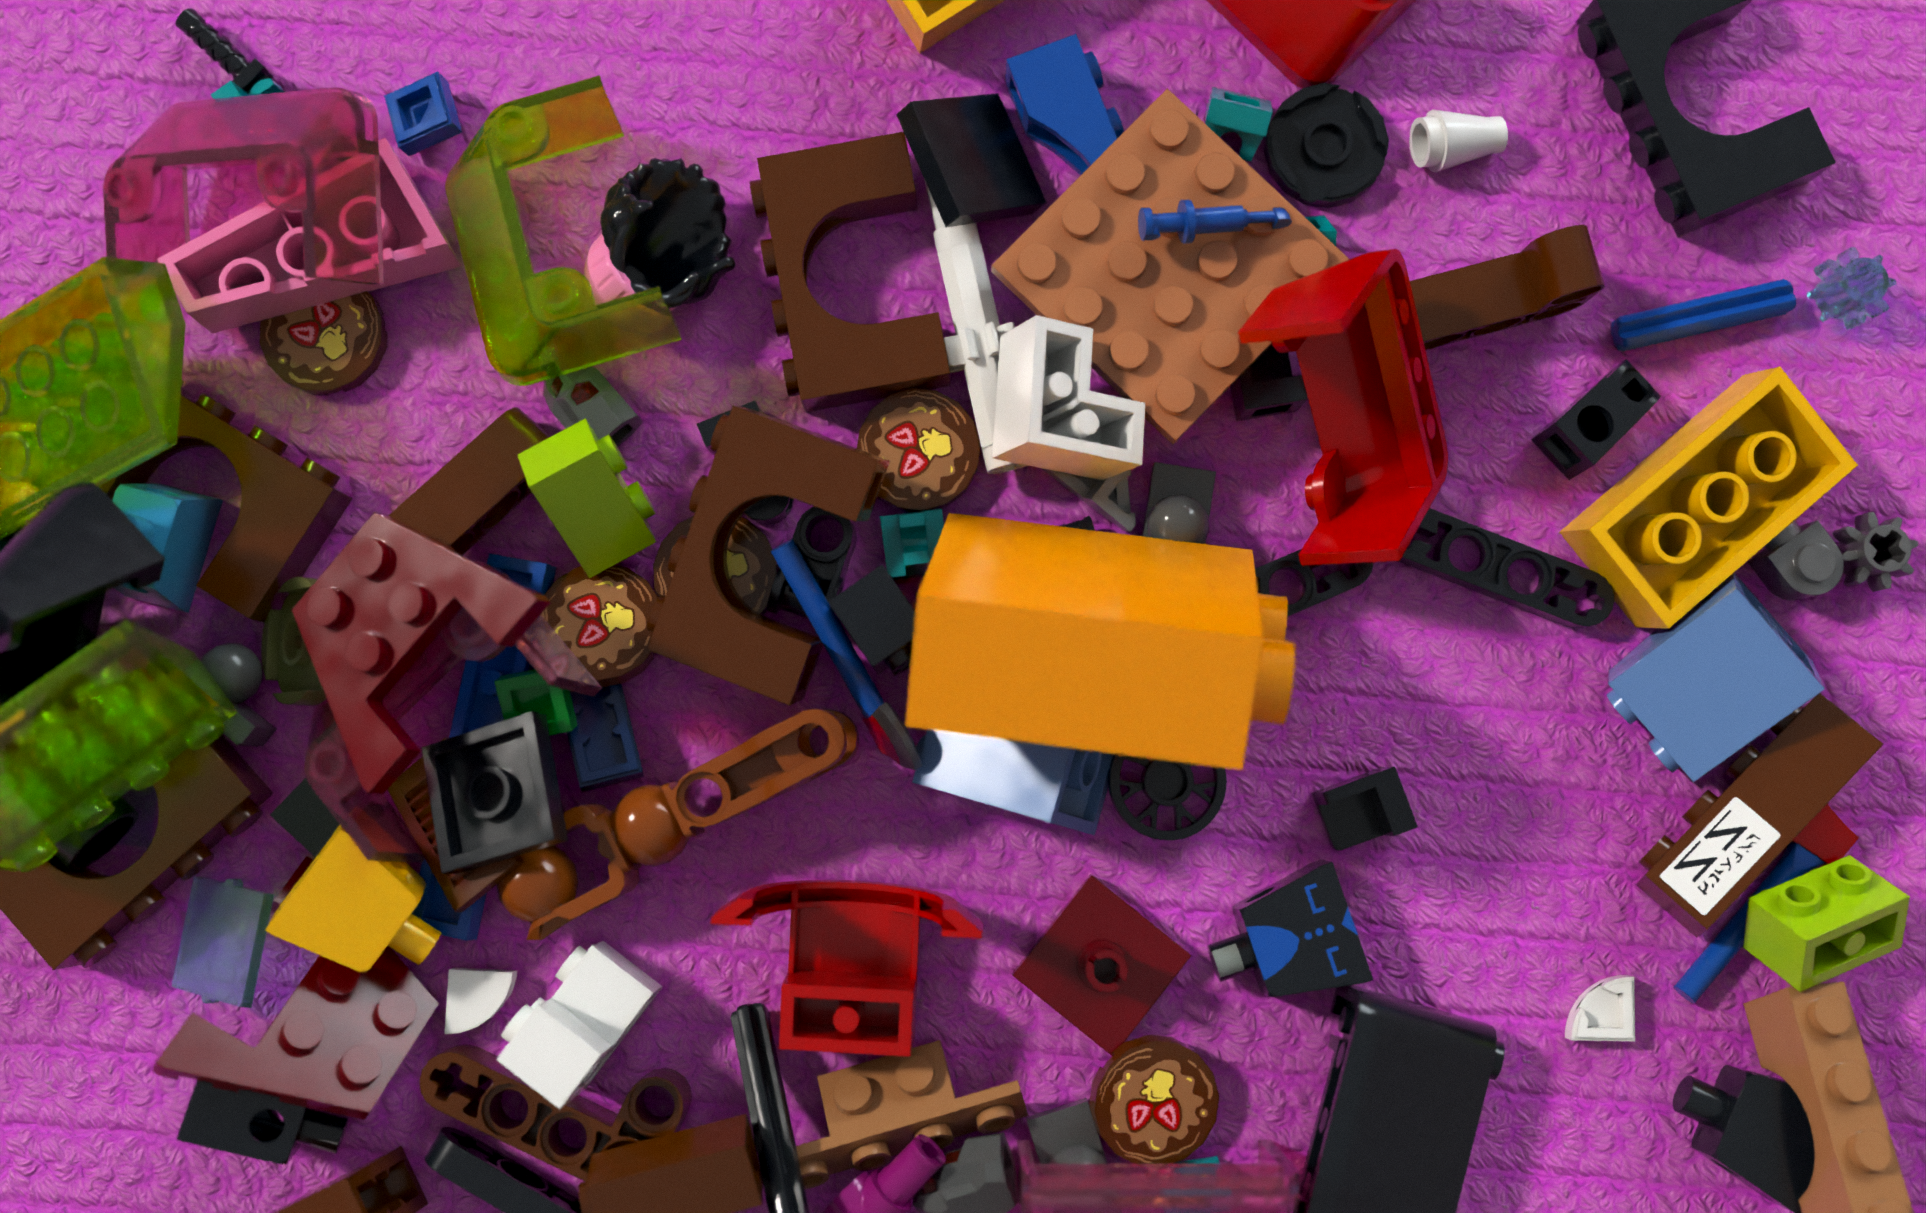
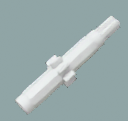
(975, 324)

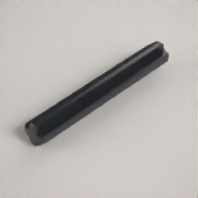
(768, 1110)

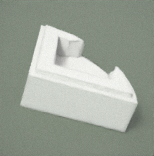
(475, 996)
(1604, 1011)

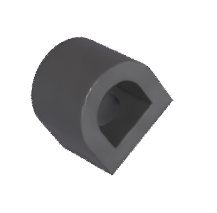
(1799, 562)

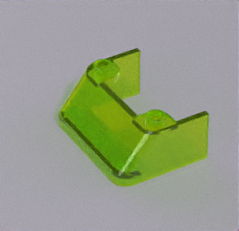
(547, 319)

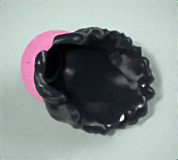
(662, 231)

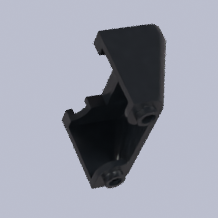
(58, 581)
(1397, 1107)

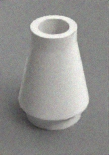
(1454, 138)

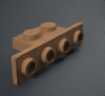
(889, 1102)

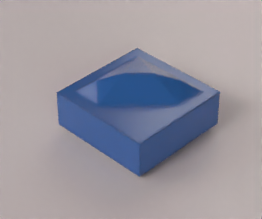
(423, 114)

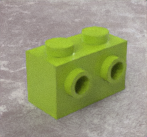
(587, 497)
(1825, 922)

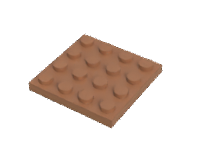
(1162, 307)

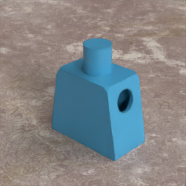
(181, 530)

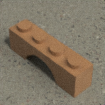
(1819, 1052)

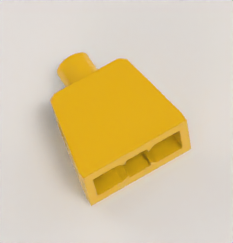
(354, 908)

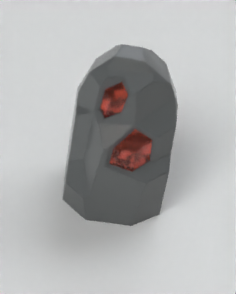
(591, 397)
(972, 1179)

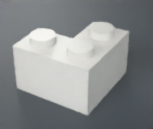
(1047, 407)
(569, 1038)

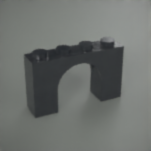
(1693, 171)

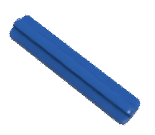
(1703, 315)

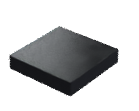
(971, 159)
(494, 793)

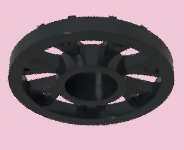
(1165, 785)

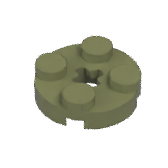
(285, 652)

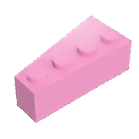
(256, 260)

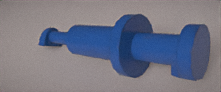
(1205, 220)

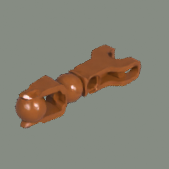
(658, 821)

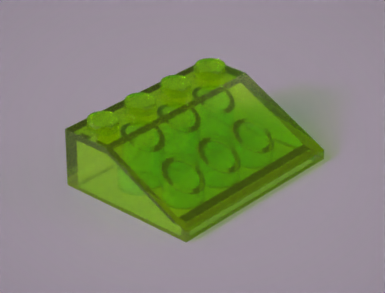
(87, 382)
(96, 733)

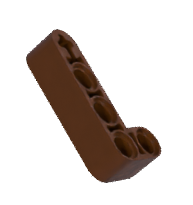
(1509, 291)
(475, 485)
(539, 1131)

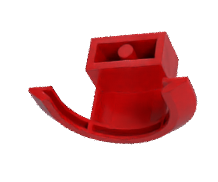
(851, 959)

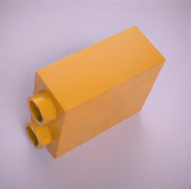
(1097, 642)

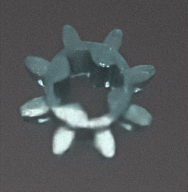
(1851, 288)

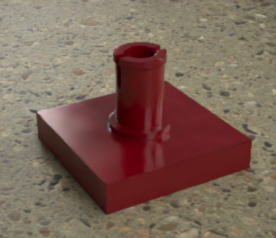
(1101, 965)

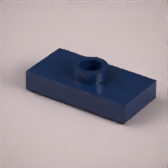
(603, 740)

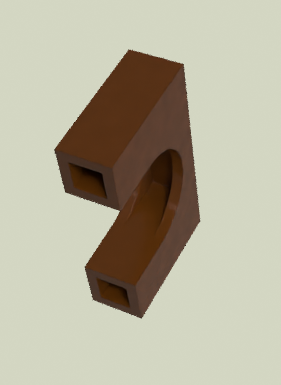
(805, 200)
(282, 511)
(702, 615)
(78, 912)
(679, 1172)

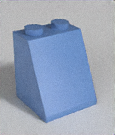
(1713, 680)
(1018, 776)

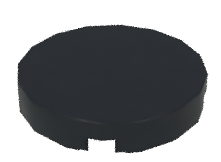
(1326, 145)

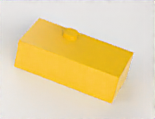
(1709, 498)

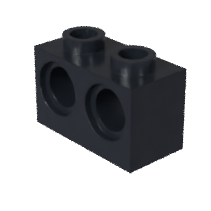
(878, 620)

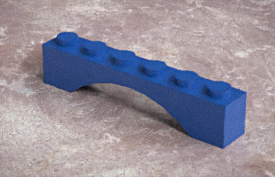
(1061, 102)

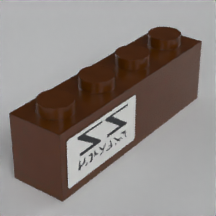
(1757, 814)

